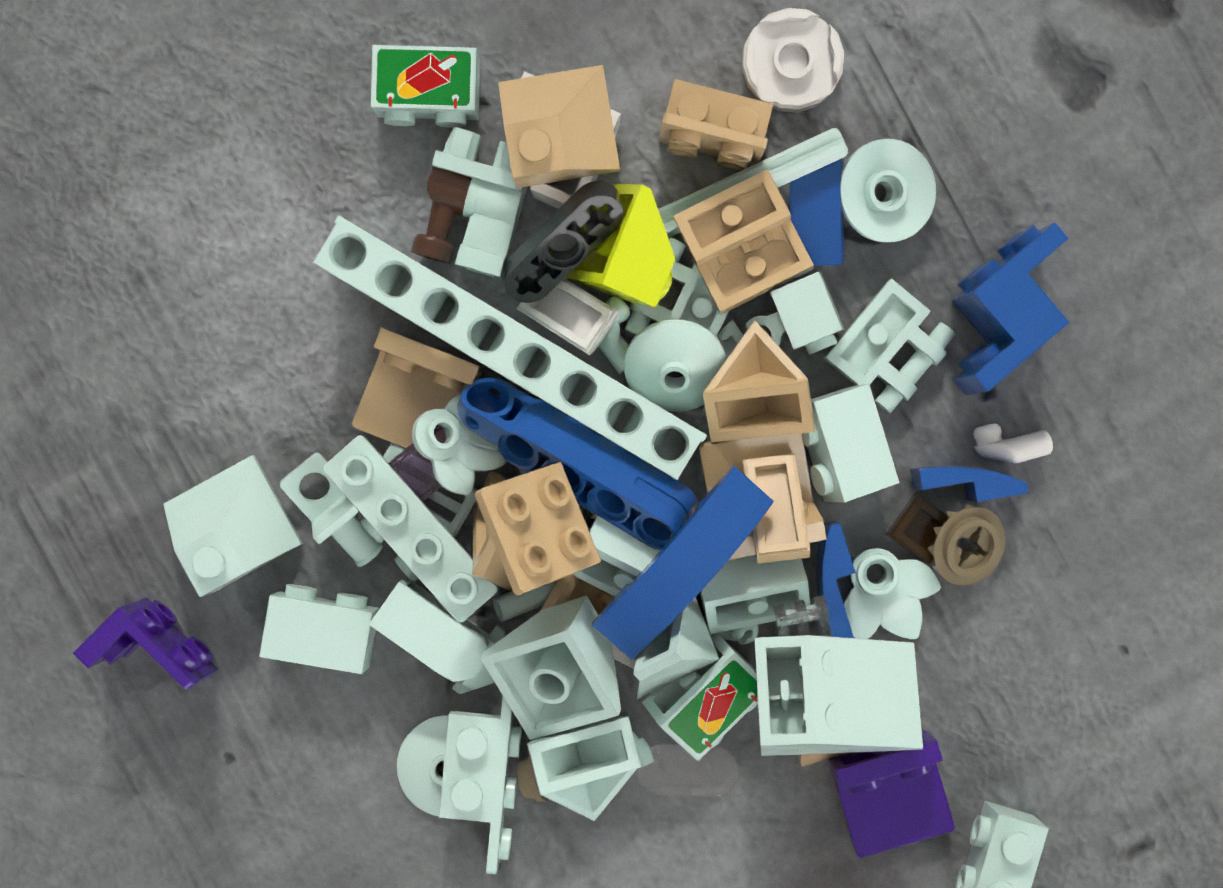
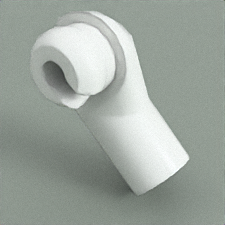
(1011, 450)

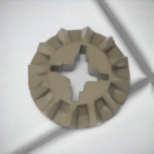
(963, 565)

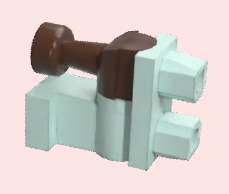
(476, 192)

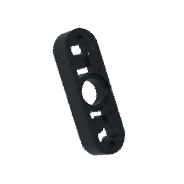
(566, 220)

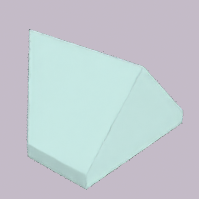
(675, 652)
(585, 764)

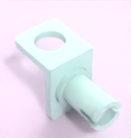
(331, 514)

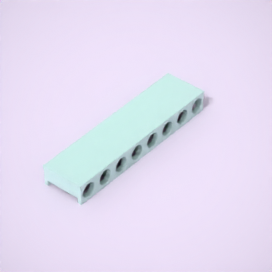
(508, 348)

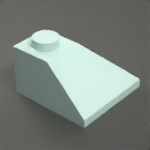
(229, 526)
(556, 670)

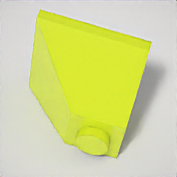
(635, 257)

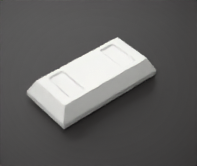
(572, 315)

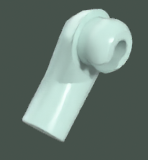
(613, 344)
(512, 605)

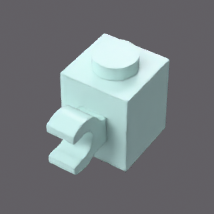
(804, 313)

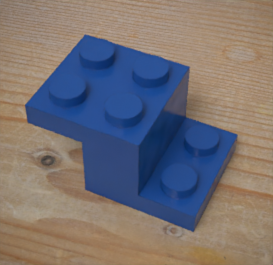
(1008, 309)

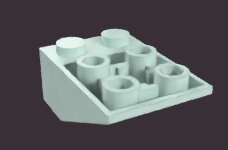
(836, 695)

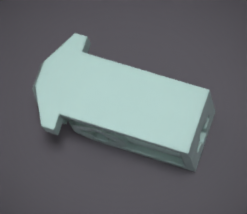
(431, 634)

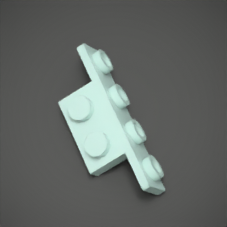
(409, 527)
(477, 774)

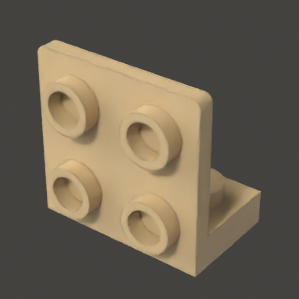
(715, 125)
(407, 383)
(721, 456)
(537, 528)

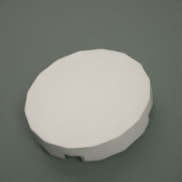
(792, 60)

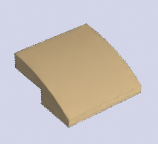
(743, 241)

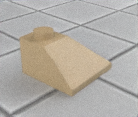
(558, 126)

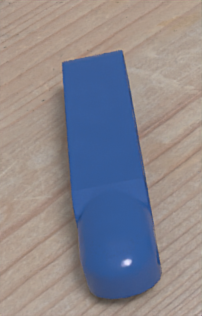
(599, 471)

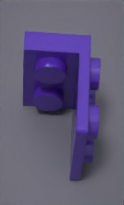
(153, 628)
(892, 796)

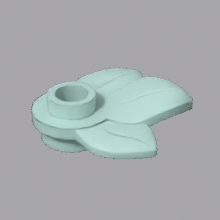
(459, 454)
(893, 599)

